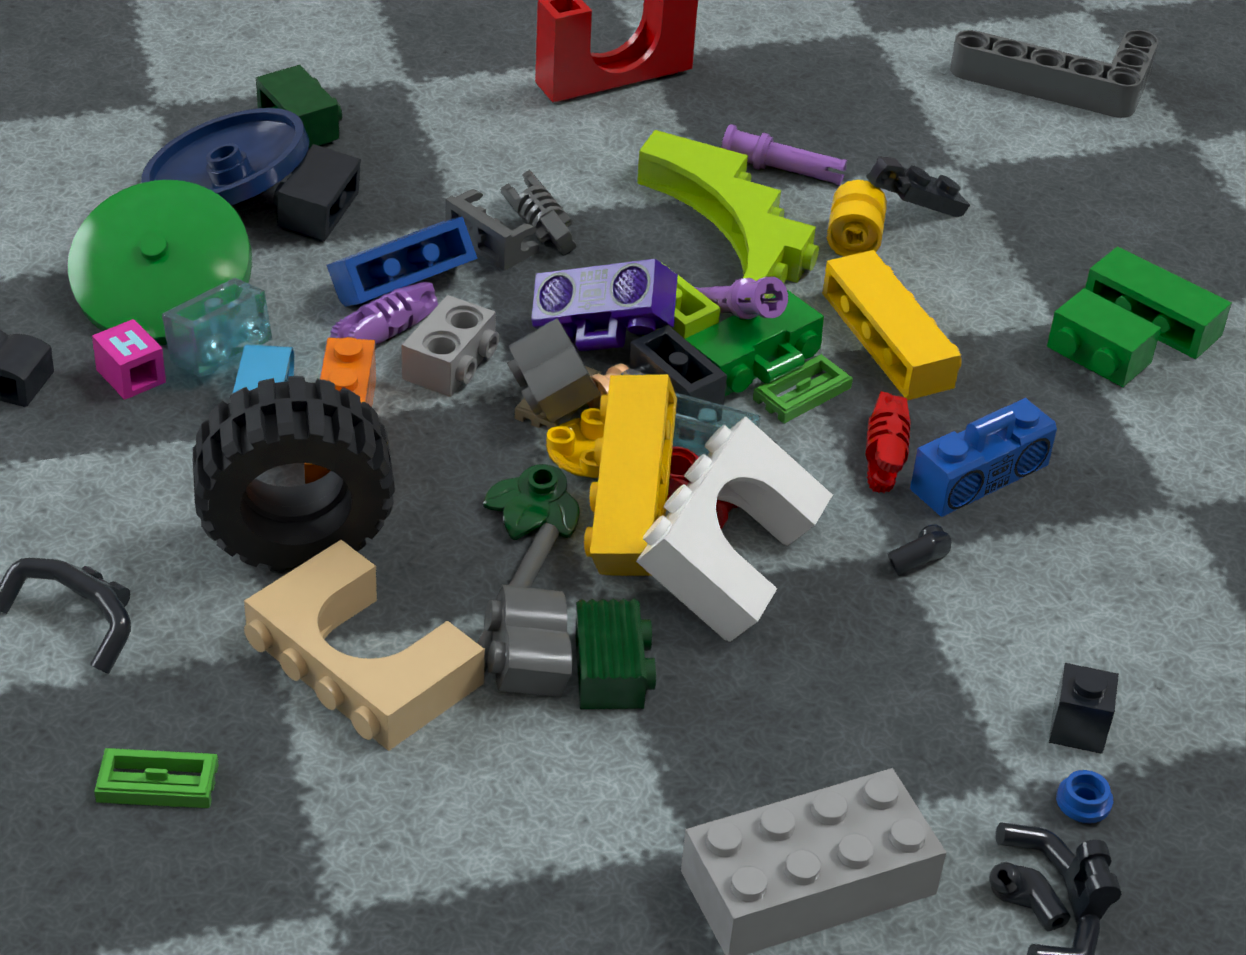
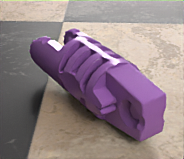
(388, 314)

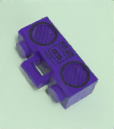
(606, 297)

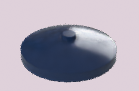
(234, 153)

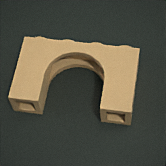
(382, 695)

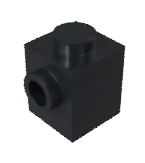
(1083, 708)

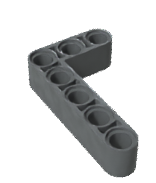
(1058, 75)

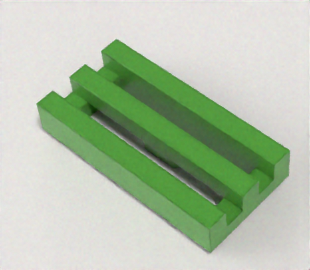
(807, 393)
(156, 785)

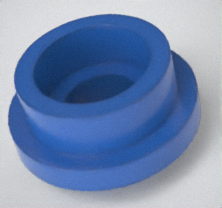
(1089, 786)

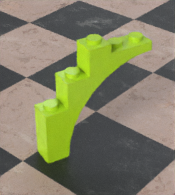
(722, 191)

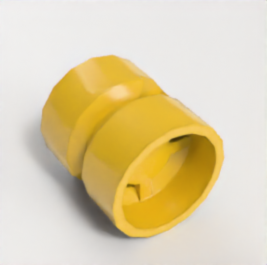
(856, 218)

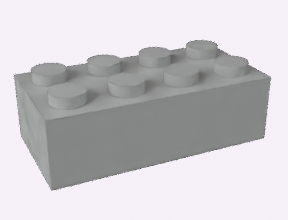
(811, 862)

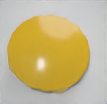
(573, 443)

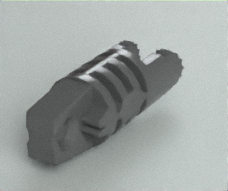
(541, 211)

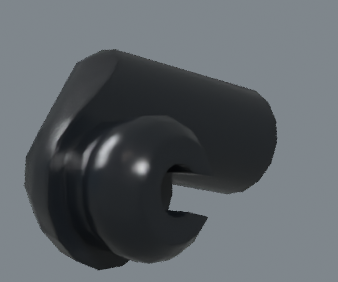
(929, 547)
(1031, 890)

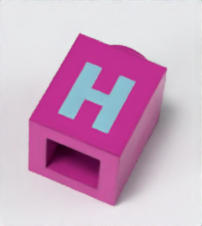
(129, 359)

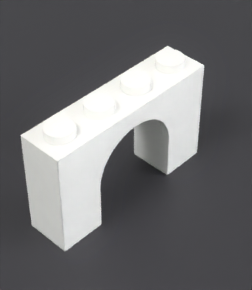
(688, 545)

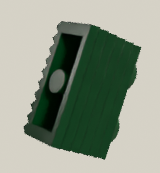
(611, 654)

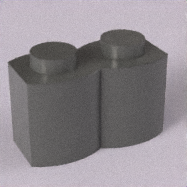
(552, 371)
(529, 641)

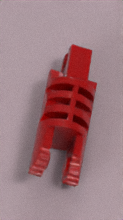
(887, 441)

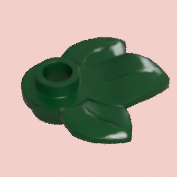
(530, 504)

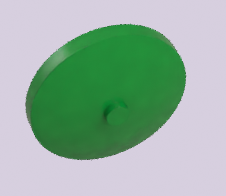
(155, 251)

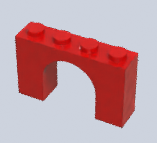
(656, 49)

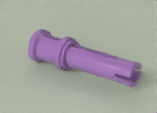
(763, 152)
(751, 289)

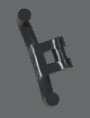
(86, 582)
(1086, 879)

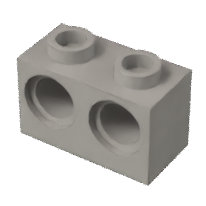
(449, 345)

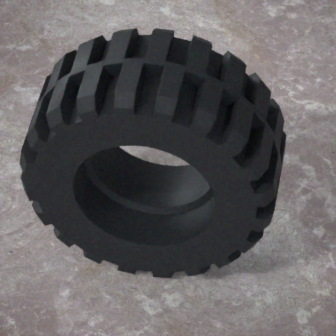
(282, 427)

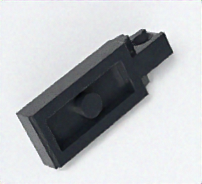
(918, 187)

